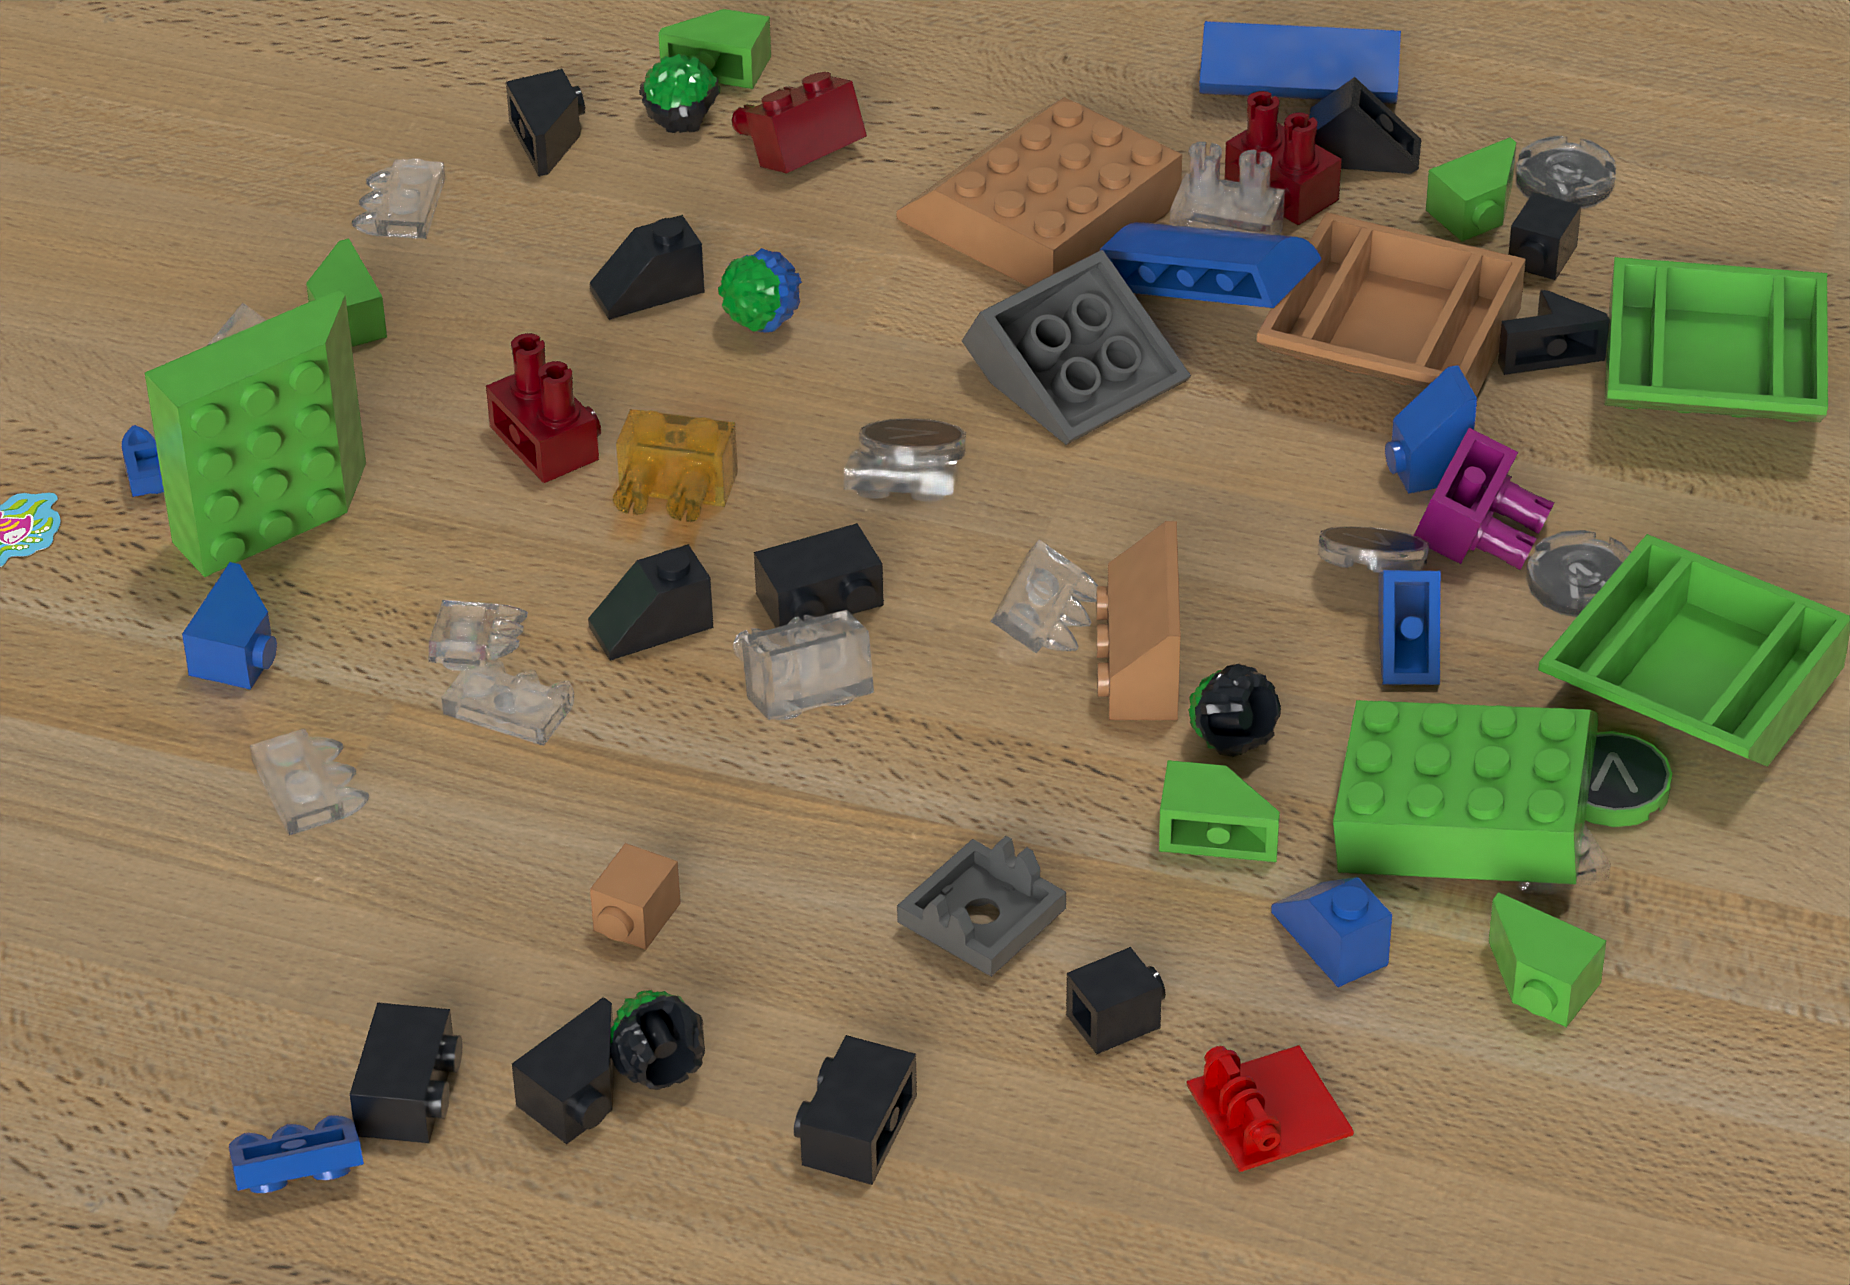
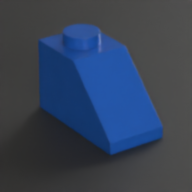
(1431, 431)
(1409, 627)
(230, 633)
(1339, 927)

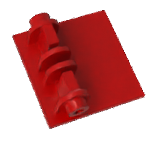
(1267, 1105)

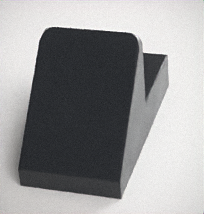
(1557, 337)

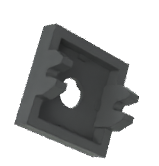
(976, 879)

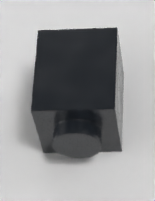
(1545, 234)
(1114, 1000)

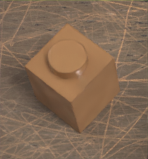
(635, 896)

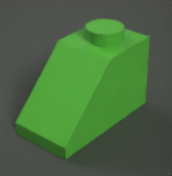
(726, 41)
(1473, 190)
(364, 302)
(1215, 814)
(1544, 960)

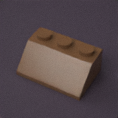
(1141, 629)

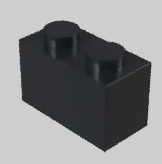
(819, 576)
(404, 1073)
(856, 1109)

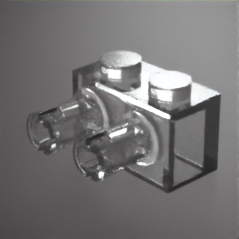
(1225, 204)
(806, 664)

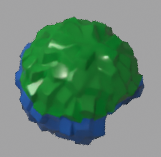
(760, 290)

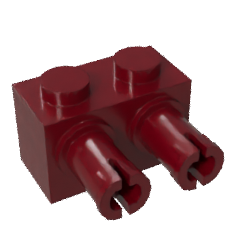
(802, 122)
(1298, 164)
(540, 415)

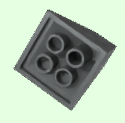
(1075, 349)

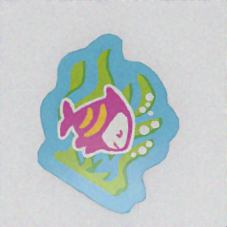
(27, 524)

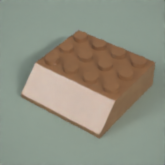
(1048, 192)
(1397, 304)

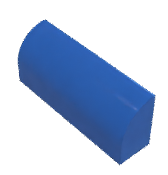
(1297, 60)
(1210, 263)

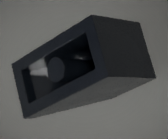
(545, 116)
(1365, 131)
(651, 269)
(654, 604)
(569, 1075)

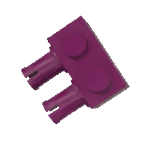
(1468, 496)

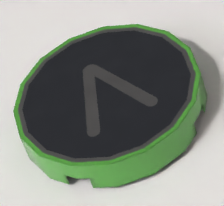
(1626, 780)

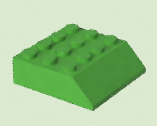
(1718, 340)
(259, 434)
(1703, 649)
(1465, 791)

